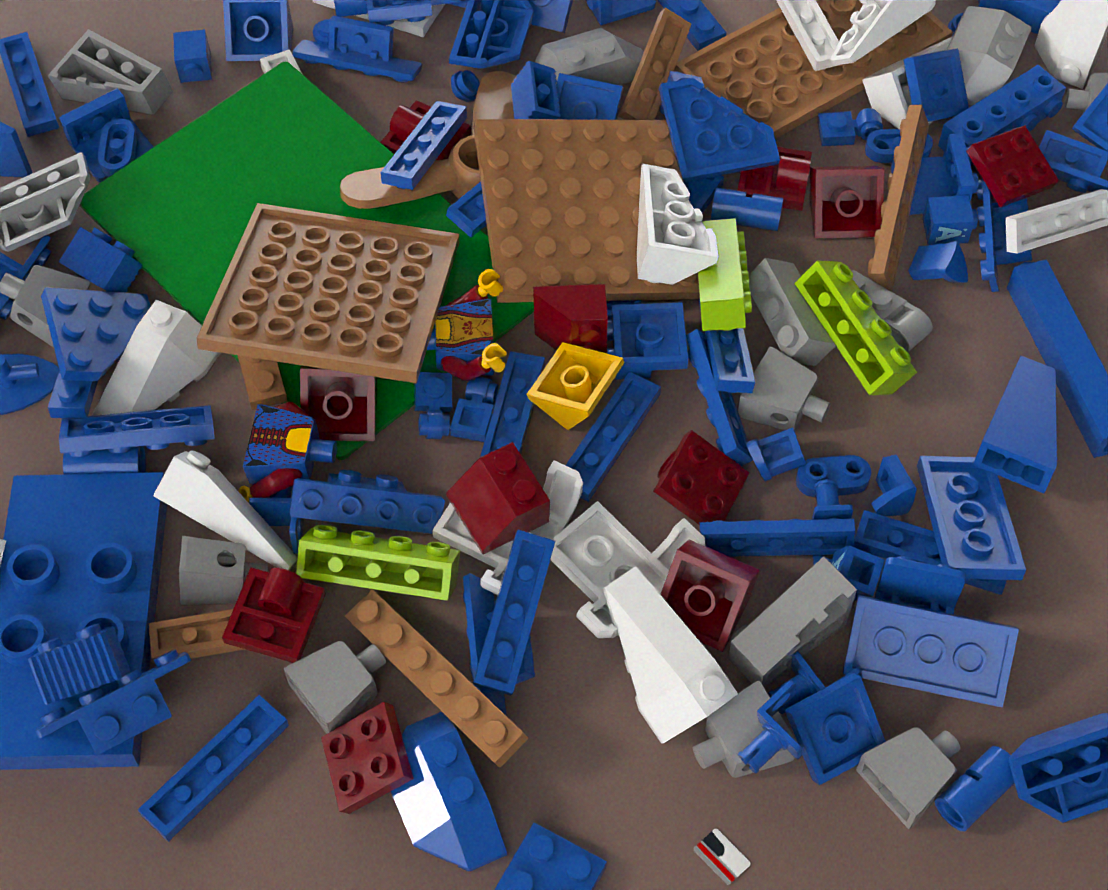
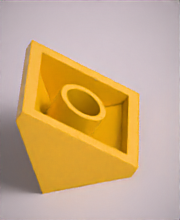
(574, 383)

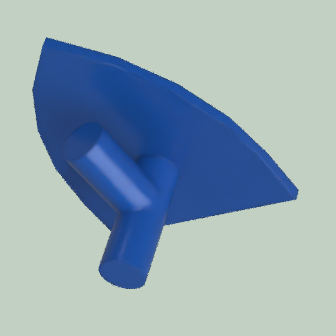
(24, 381)

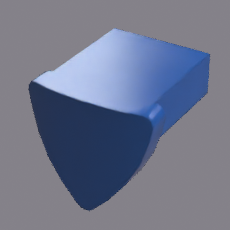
(939, 261)
(776, 453)
(896, 488)

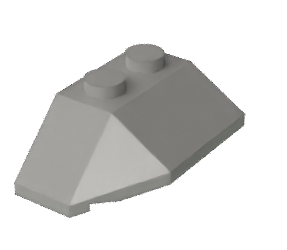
(988, 49)
(593, 56)
(42, 202)

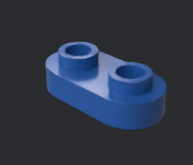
(882, 143)
(113, 151)
(835, 469)

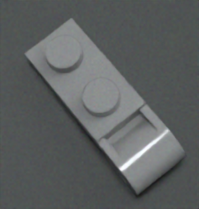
(906, 321)

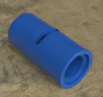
(755, 211)
(105, 462)
(976, 789)

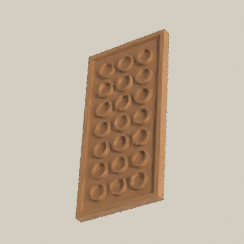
(772, 77)

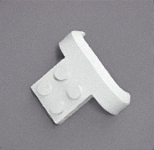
(563, 489)
(600, 550)

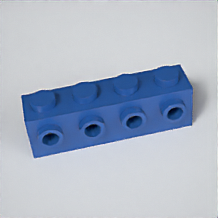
(1016, 104)

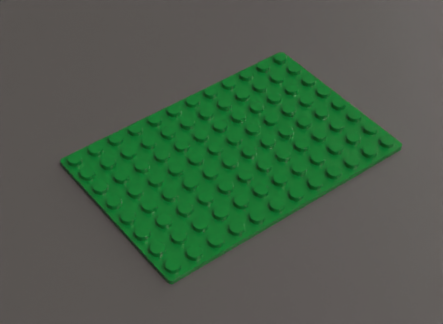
(276, 147)

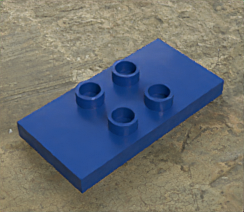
(73, 559)

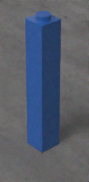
(1064, 347)

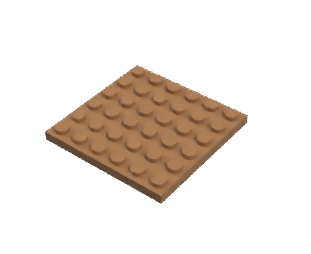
(568, 204)
(331, 293)

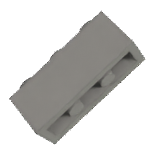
(788, 313)

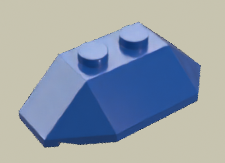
(491, 33)
(1064, 769)
(445, 800)

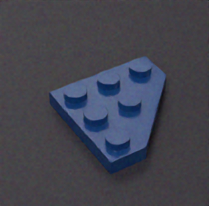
(712, 133)
(91, 328)

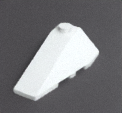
(876, 24)
(1073, 39)
(889, 87)
(670, 231)
(156, 362)
(214, 502)
(668, 665)

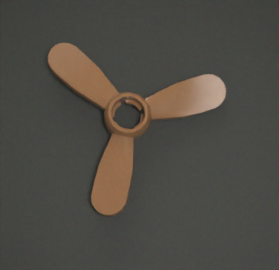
(456, 174)

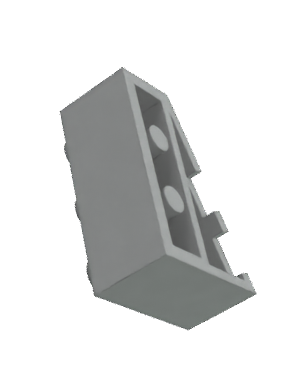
(100, 66)
(795, 622)

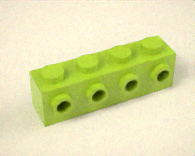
(725, 285)
(855, 327)
(378, 562)

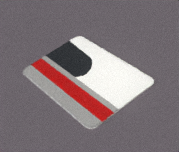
(722, 856)

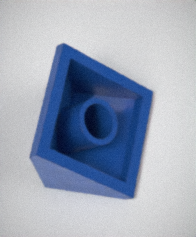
(256, 28)

